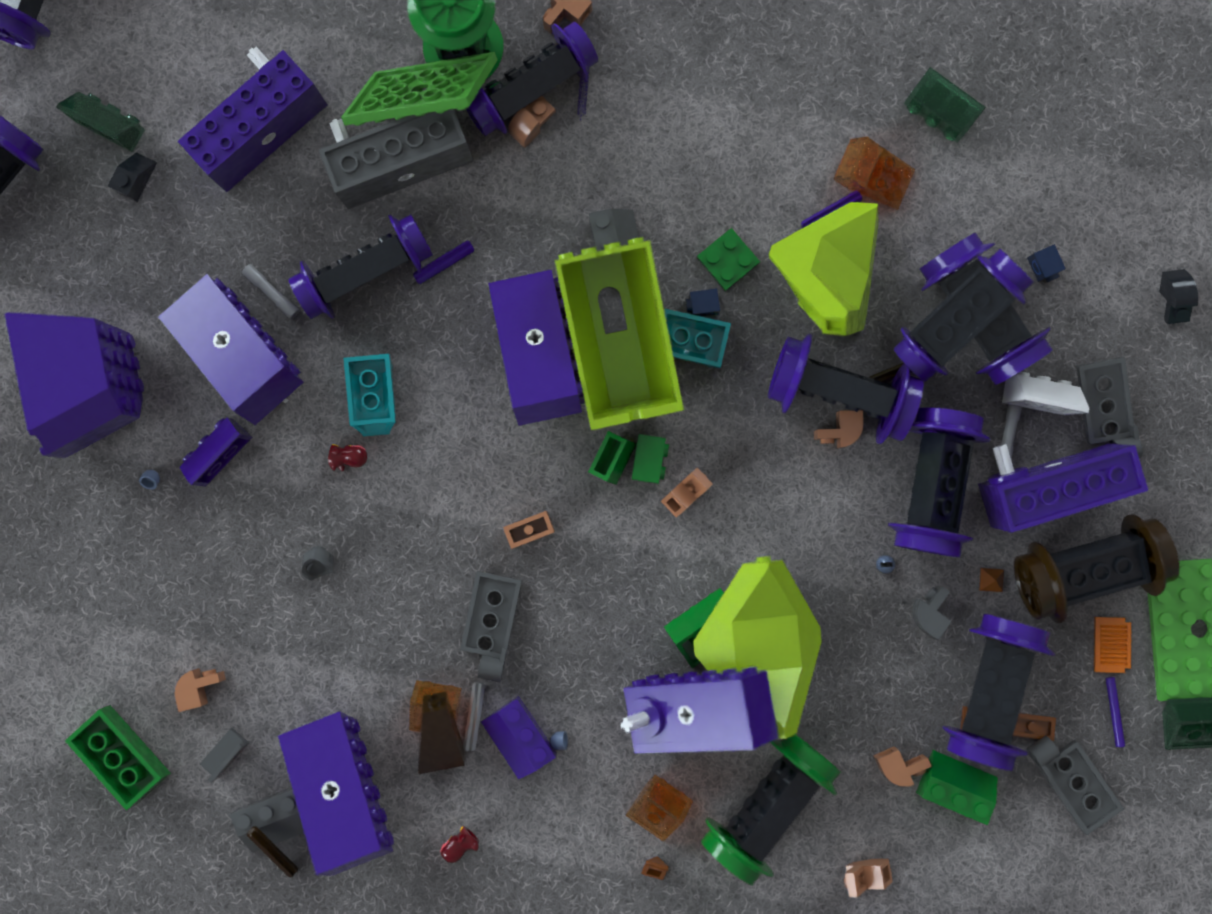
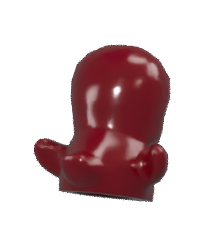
(349, 455)
(458, 844)

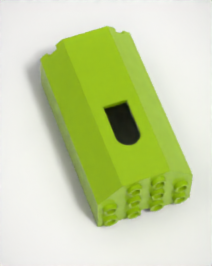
(629, 370)

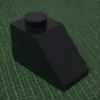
(132, 176)

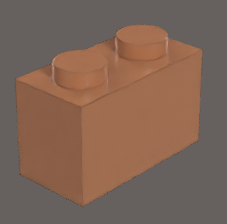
(529, 529)

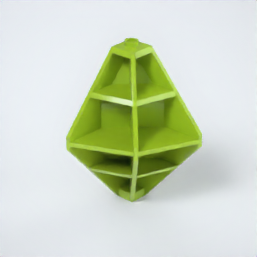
(832, 266)
(769, 627)

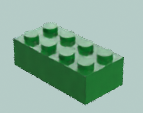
(117, 757)

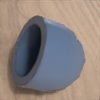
(149, 479)
(885, 559)
(559, 740)

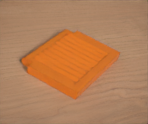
(1112, 644)

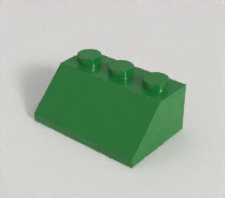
(688, 625)
(959, 787)

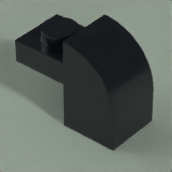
(1181, 295)

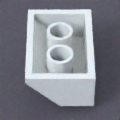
(1044, 394)

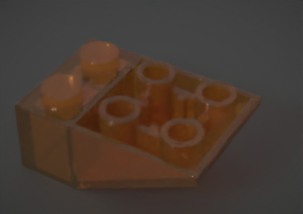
(874, 172)

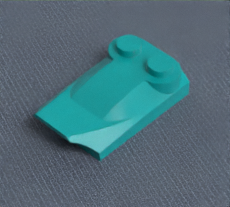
(697, 338)
(370, 394)

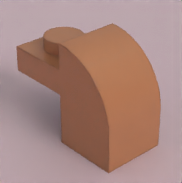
(571, 9)
(528, 120)
(849, 428)
(686, 492)
(190, 688)
(896, 770)
(867, 875)

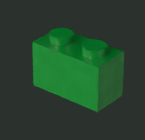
(612, 458)
(649, 459)

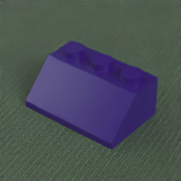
(214, 452)
(519, 738)

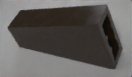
(439, 736)

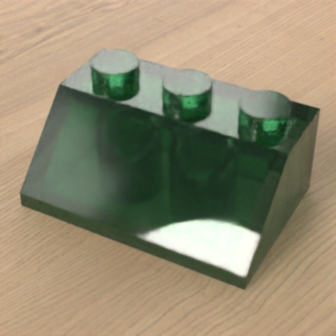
(944, 105)
(103, 119)
(1187, 723)

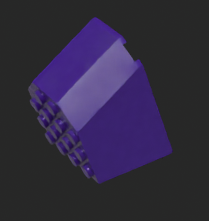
(73, 379)

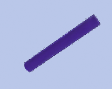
(1115, 711)

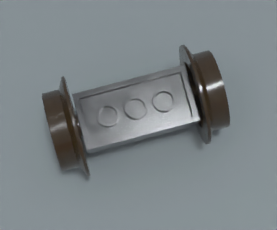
(1136, 557)

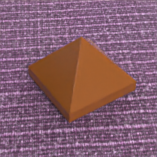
(991, 579)
(655, 868)

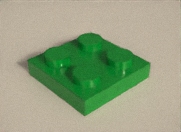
(728, 259)

